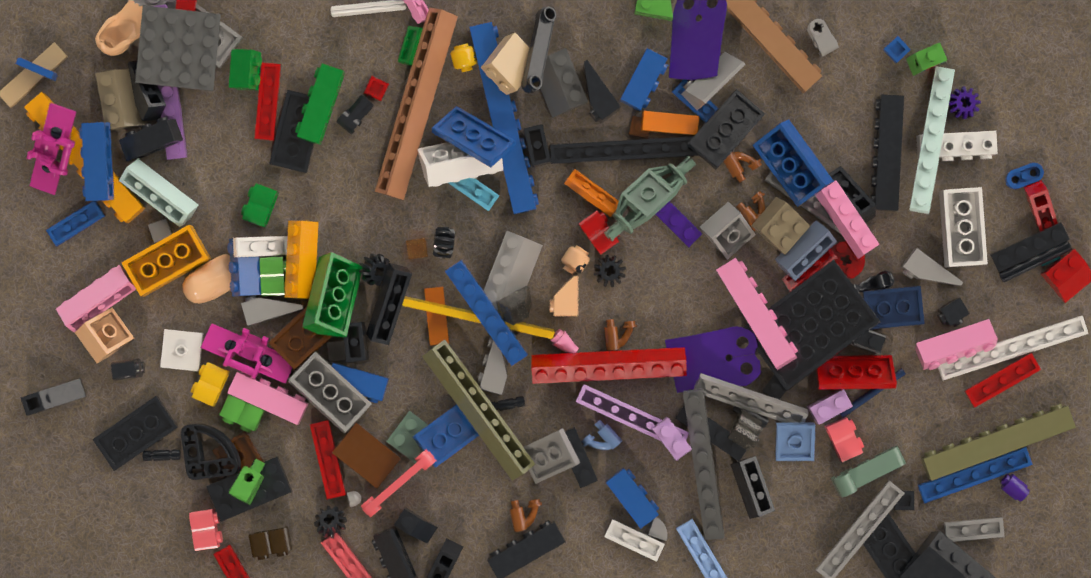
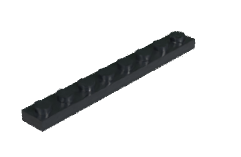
(621, 150)

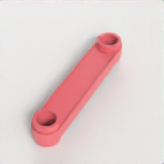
(423, 461)

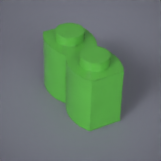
(272, 276)
(242, 413)

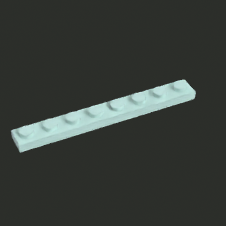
(932, 140)

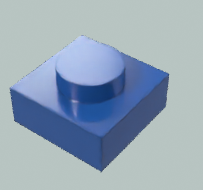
(896, 49)

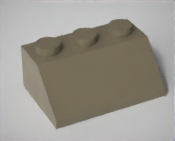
(118, 100)

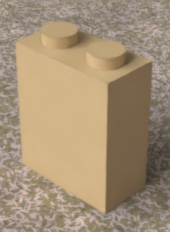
(507, 63)

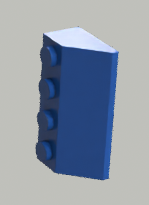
(793, 162)

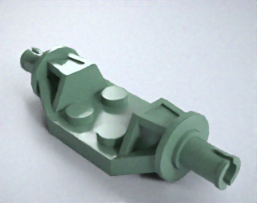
(648, 196)

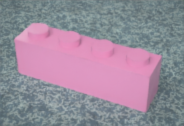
(847, 219)
(96, 298)
(956, 344)
(268, 398)

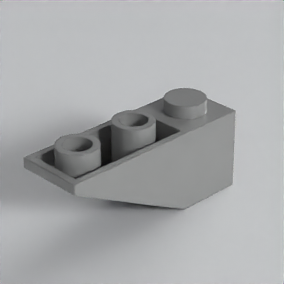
(495, 371)

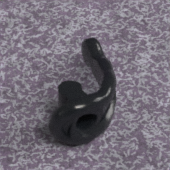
(880, 281)

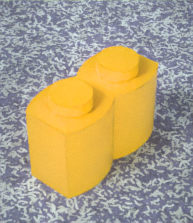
(210, 384)

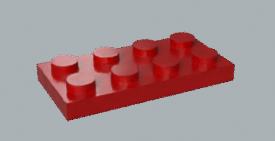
(857, 372)

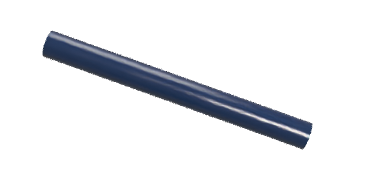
(868, 395)

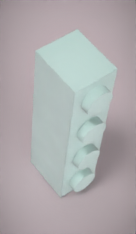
(158, 192)

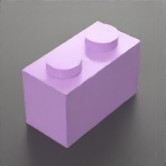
(829, 406)
(671, 438)

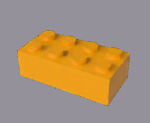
(166, 260)

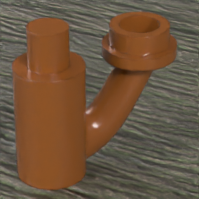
(735, 167)
(747, 212)
(611, 334)
(518, 517)

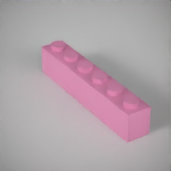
(756, 313)

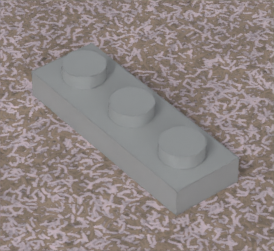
(974, 529)

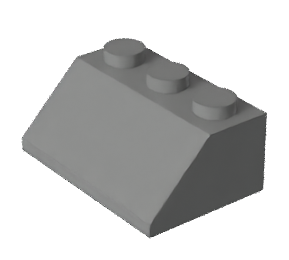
(702, 90)

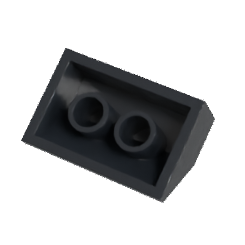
(393, 554)

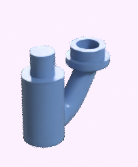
(607, 433)

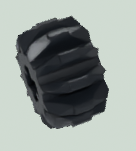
(443, 242)
(606, 265)
(368, 271)
(324, 519)

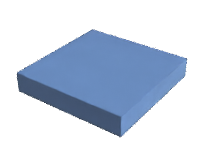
(795, 441)

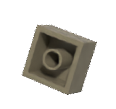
(780, 225)

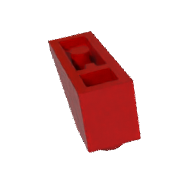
(1040, 205)

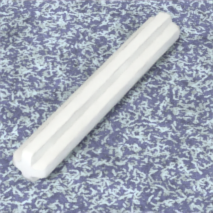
(366, 8)

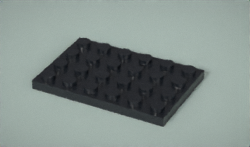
(820, 321)

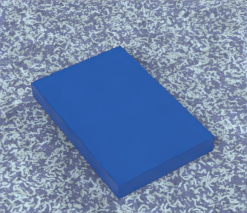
(446, 435)

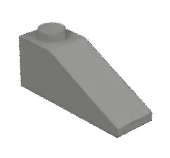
(924, 268)
(261, 309)

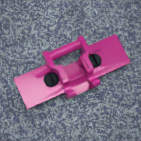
(46, 148)
(227, 344)

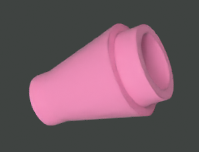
(563, 342)

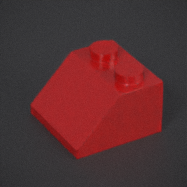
(1068, 275)

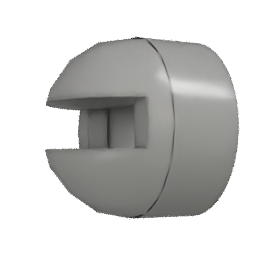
(354, 498)

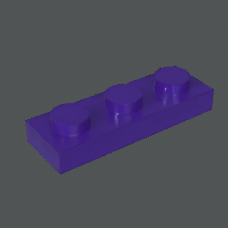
(678, 224)

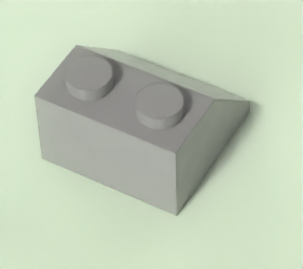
(727, 230)

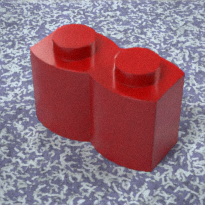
(594, 229)

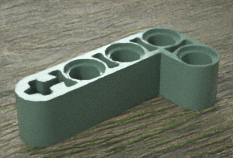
(868, 471)

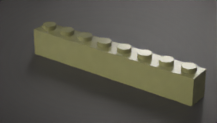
(478, 410)
(998, 442)

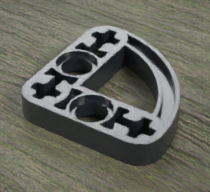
(199, 462)

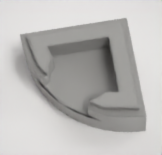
(658, 529)

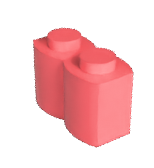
(844, 439)
(205, 530)

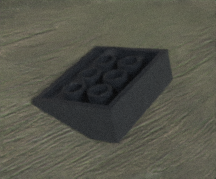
(943, 559)

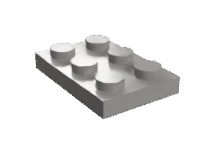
(551, 455)

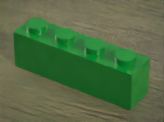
(321, 104)

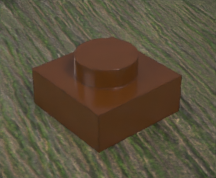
(635, 129)

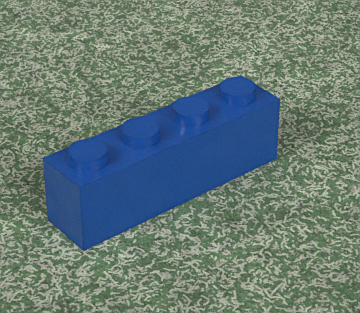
(97, 161)

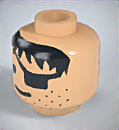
(575, 259)

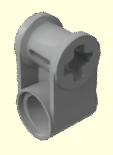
(824, 40)

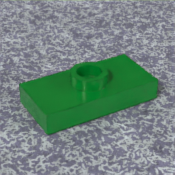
(410, 45)

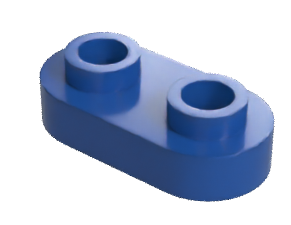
(1024, 176)

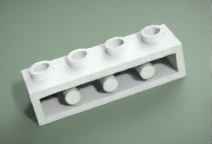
(966, 145)

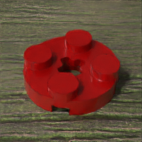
(855, 267)

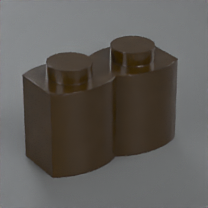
(270, 542)

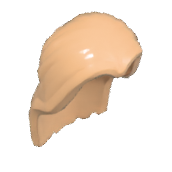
(120, 30)
(208, 280)

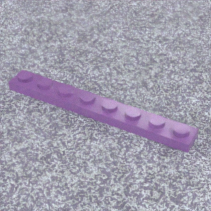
(173, 111)

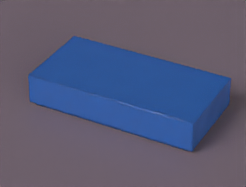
(37, 69)

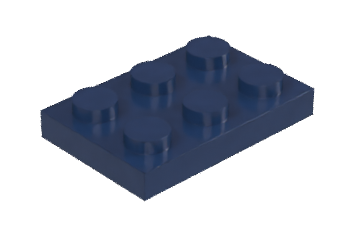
(896, 306)

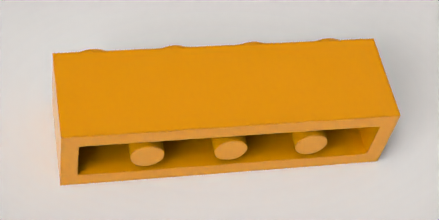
(301, 258)

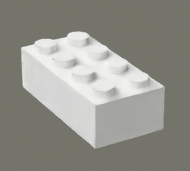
(963, 227)

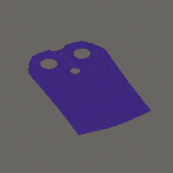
(695, 43)
(708, 353)

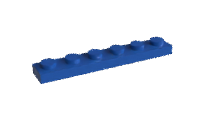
(486, 312)

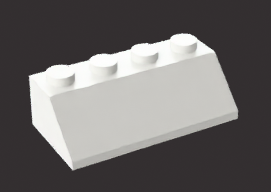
(448, 164)

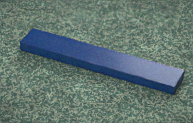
(975, 474)

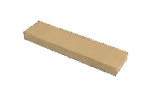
(28, 80)

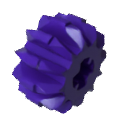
(970, 100)

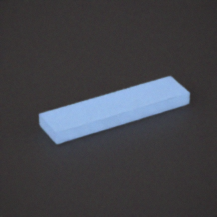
(700, 550)

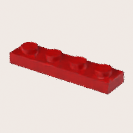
(267, 101)
(1002, 380)
(327, 461)

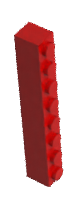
(608, 365)

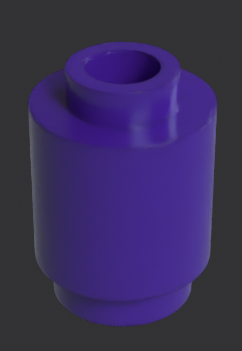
(1014, 487)

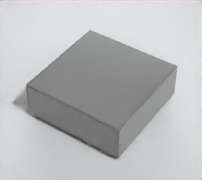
(159, 230)

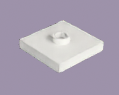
(181, 350)

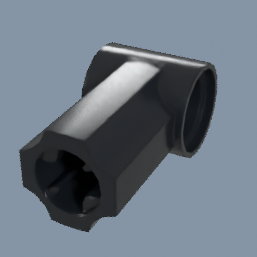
(353, 117)

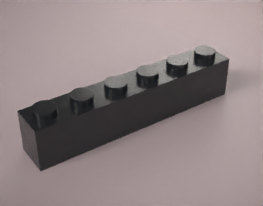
(888, 152)

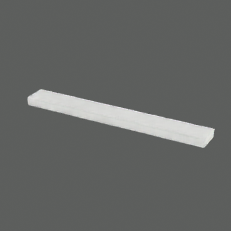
(1016, 347)

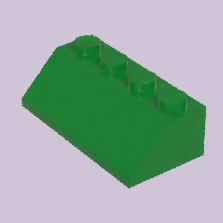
(332, 296)

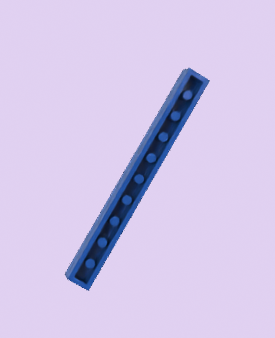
(503, 120)

